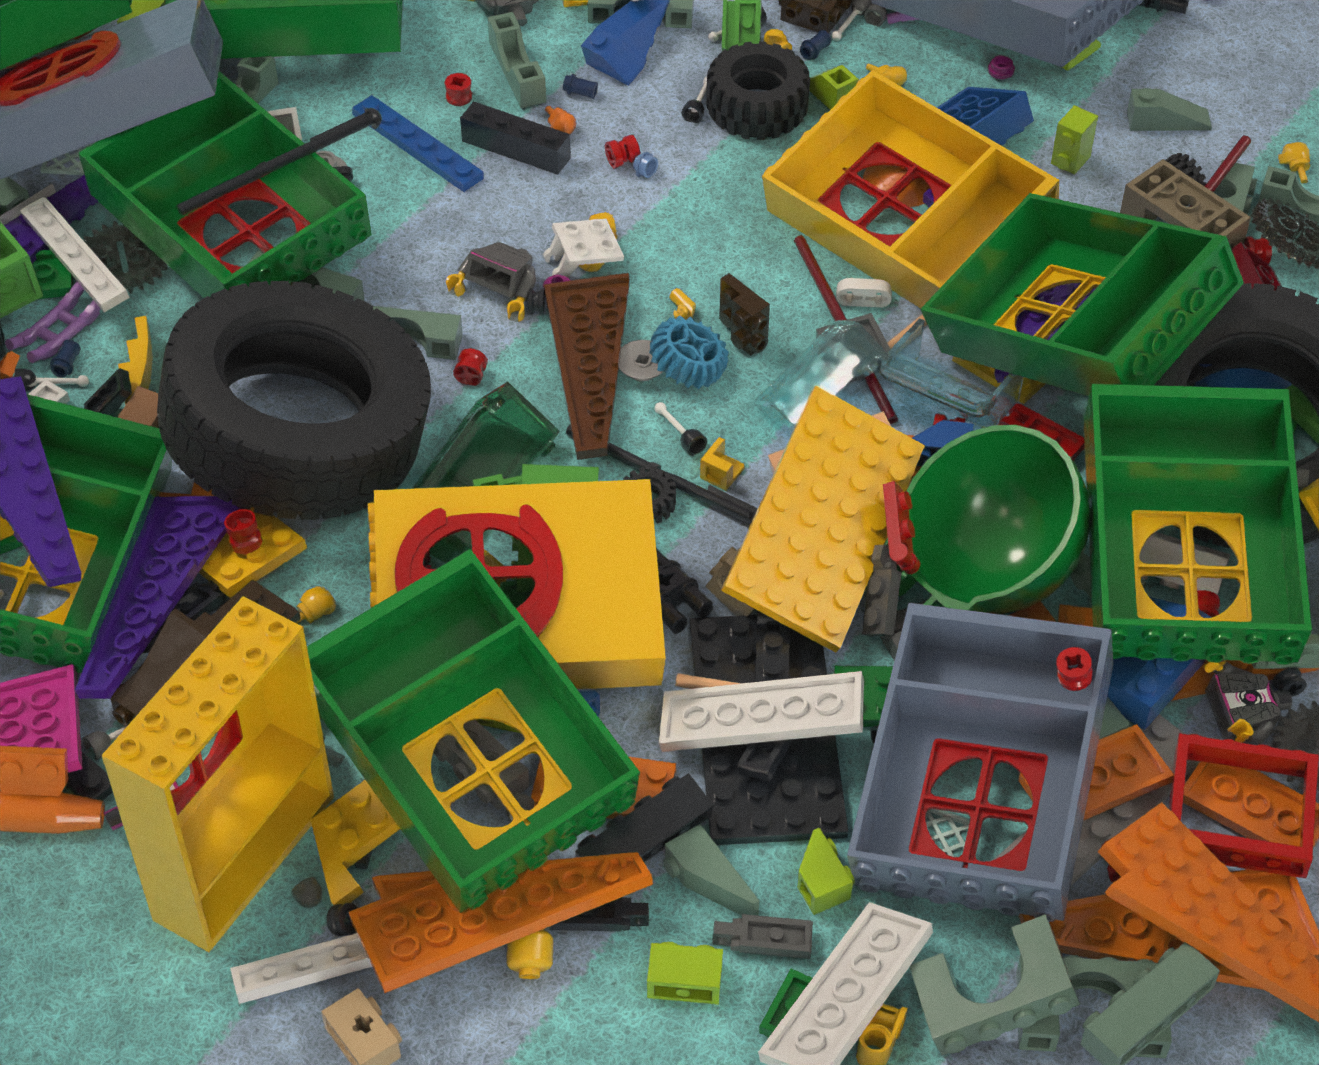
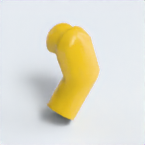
(686, 306)

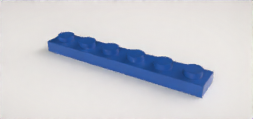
(422, 145)

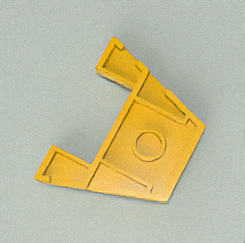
(348, 833)

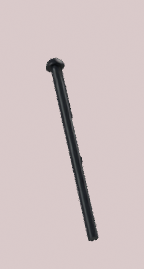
(370, 117)
(711, 496)

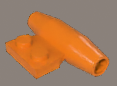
(34, 797)

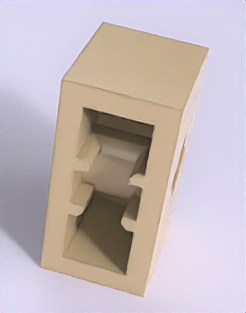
(360, 1031)

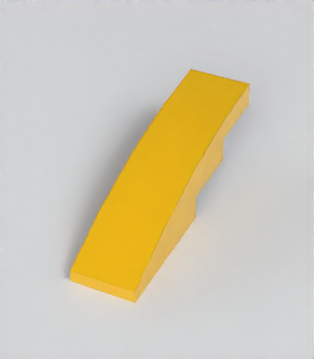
(140, 357)

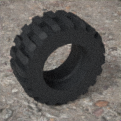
(757, 112)

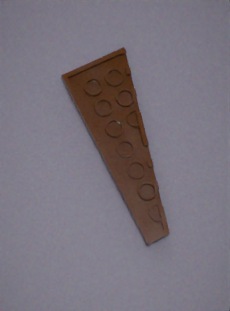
(588, 338)

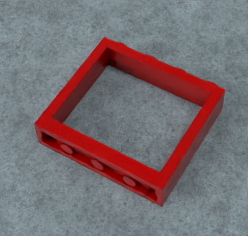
(1242, 851)

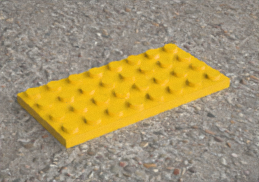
(821, 519)

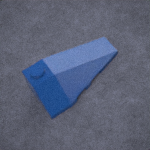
(624, 39)

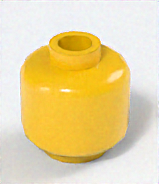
(531, 954)

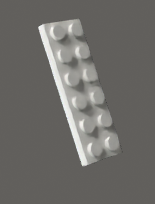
(762, 711)
(847, 989)

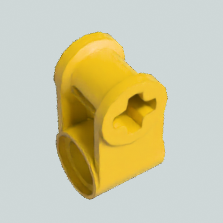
(881, 1032)

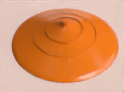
(887, 175)

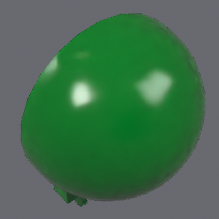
(997, 520)

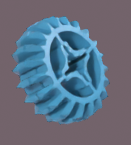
(688, 352)

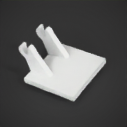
(582, 244)

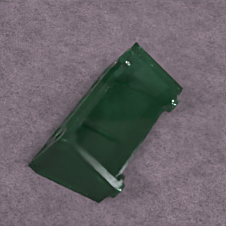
(490, 440)

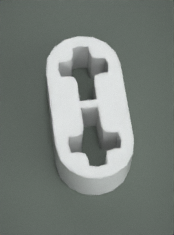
(864, 292)

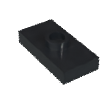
(110, 394)

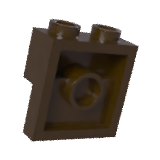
(745, 315)

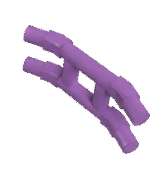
(53, 340)

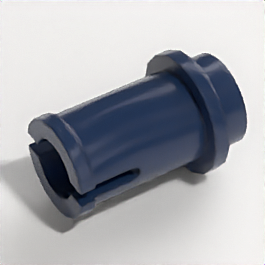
(811, 48)
(580, 86)
(63, 363)

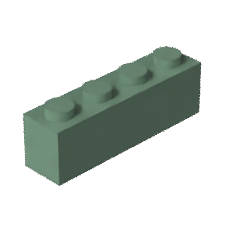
(1149, 1006)

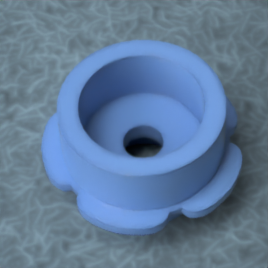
(645, 165)

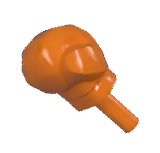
(561, 120)

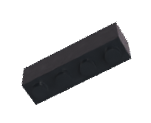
(515, 137)
(653, 821)

